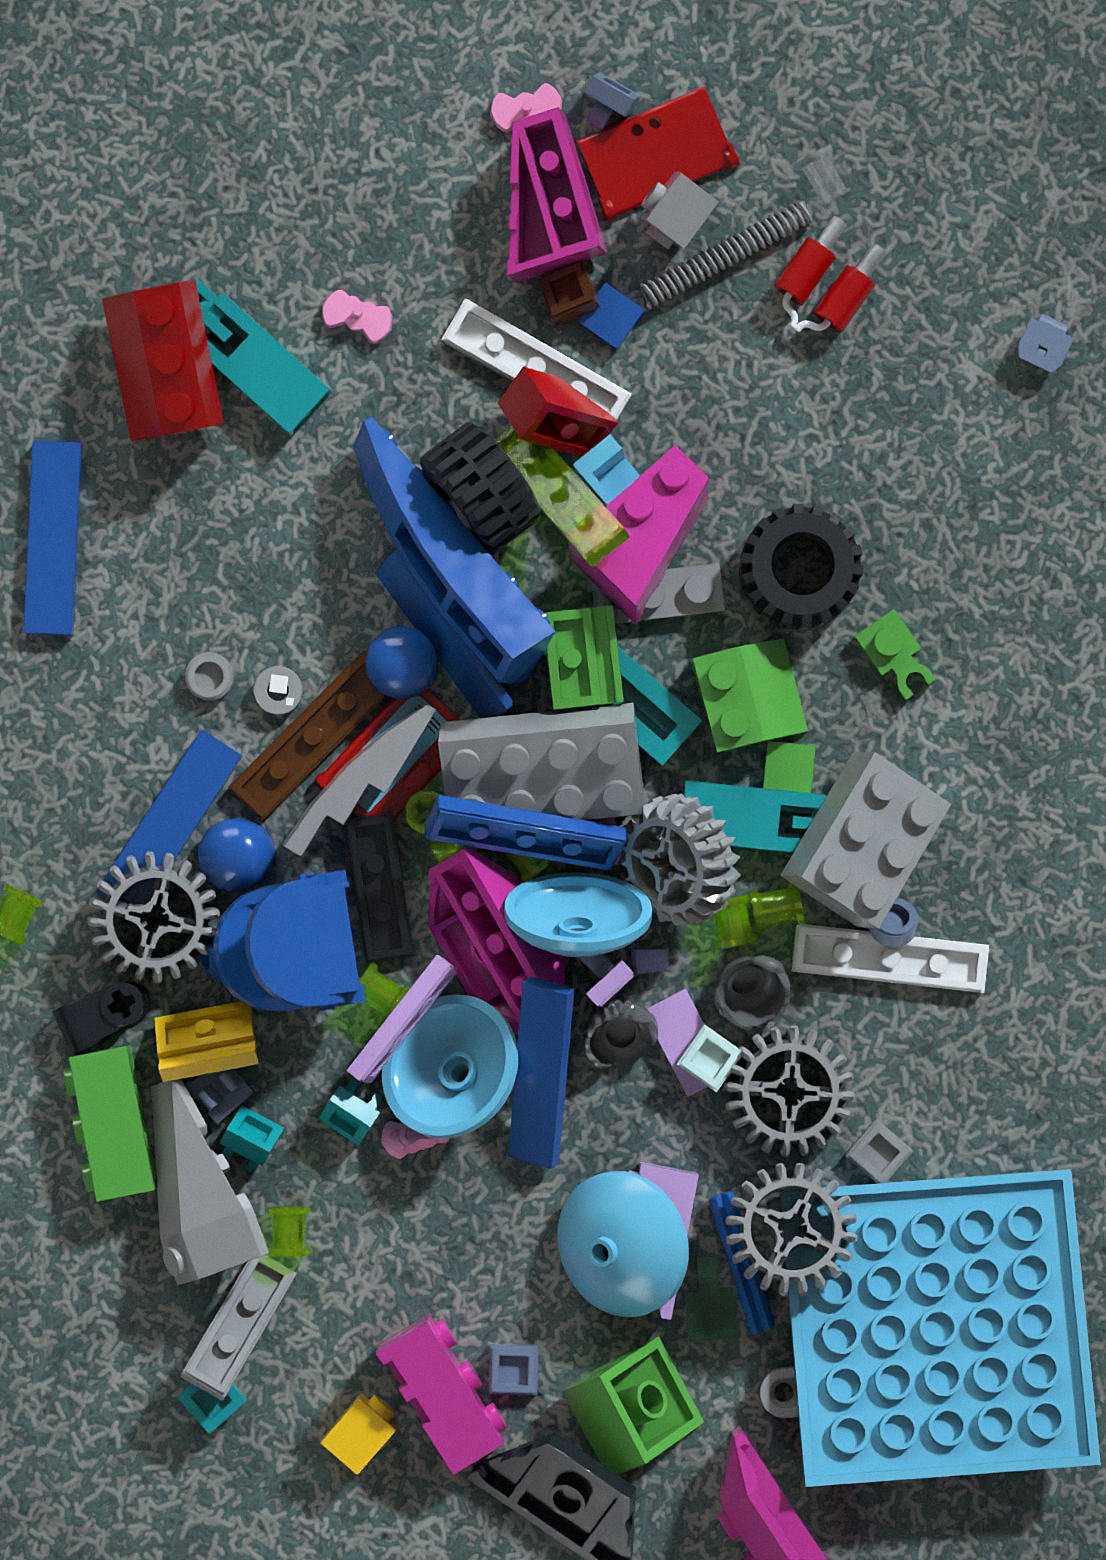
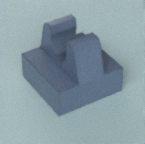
(220, 1092)

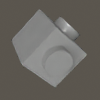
(676, 210)

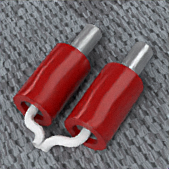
(808, 269)

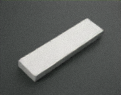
(508, 349)
(917, 963)

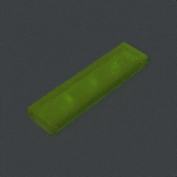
(565, 498)

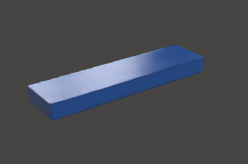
(53, 538)
(177, 810)
(524, 832)
(541, 1072)

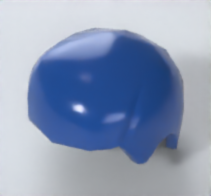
(401, 662)
(236, 854)

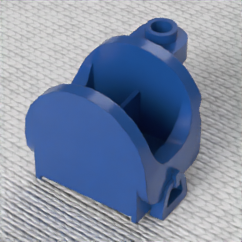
(288, 946)

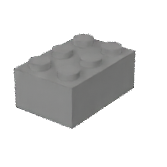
(866, 839)

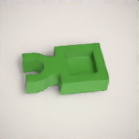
(891, 647)

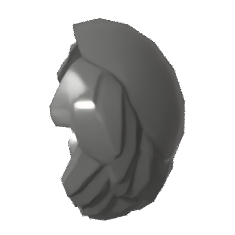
(752, 991)
(618, 1034)

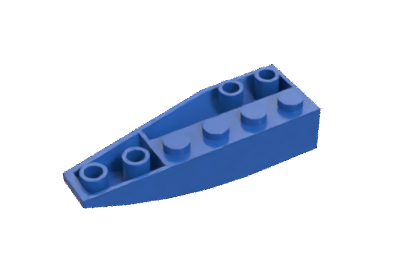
(452, 563)

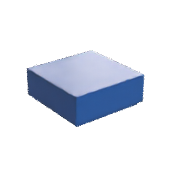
(613, 319)

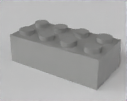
(547, 762)

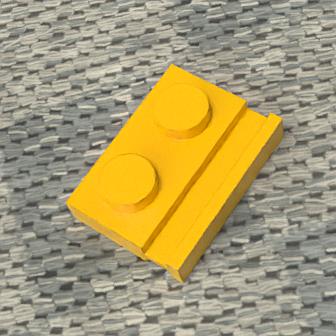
(206, 1041)

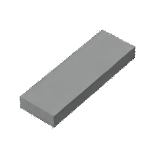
(238, 1326)

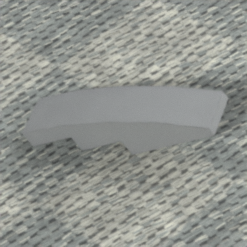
(373, 765)

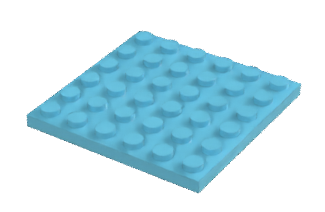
(946, 1333)

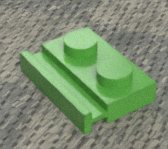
(584, 658)

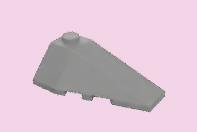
(199, 1214)

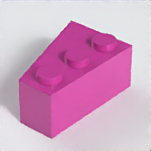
(550, 201)
(658, 517)
(443, 1392)

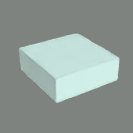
(709, 1058)

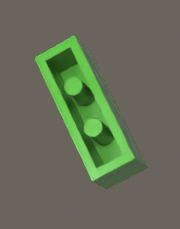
(111, 1123)

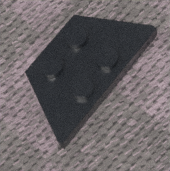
(564, 1495)

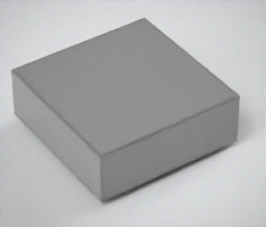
(878, 1152)

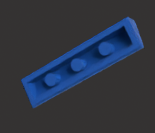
(455, 656)

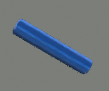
(751, 1296)

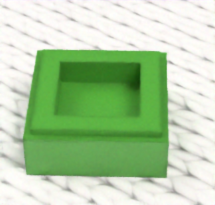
(789, 766)

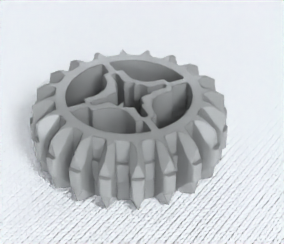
(689, 853)
(143, 958)
(821, 1093)
(809, 1191)

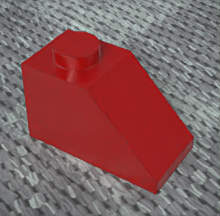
(554, 413)

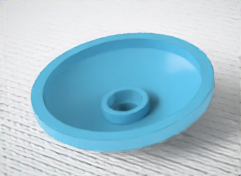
(578, 913)
(425, 1069)
(642, 1240)

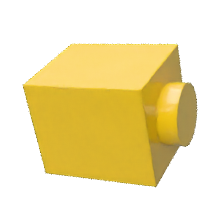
(360, 1432)

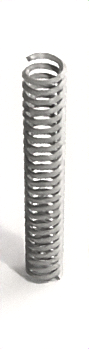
(728, 244)

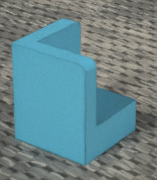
(605, 470)

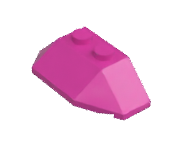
(474, 936)
(759, 1508)

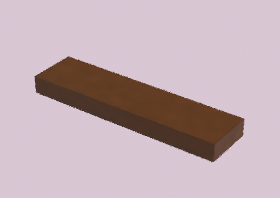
(307, 740)

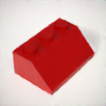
(162, 360)

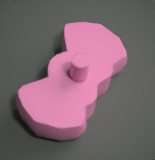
(509, 109)
(357, 315)
(401, 1140)

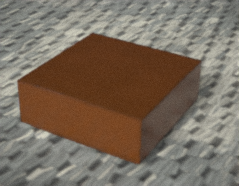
(569, 292)

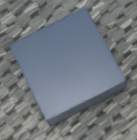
(513, 1369)

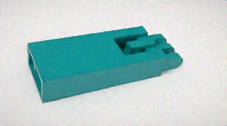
(260, 364)
(660, 717)
(755, 813)

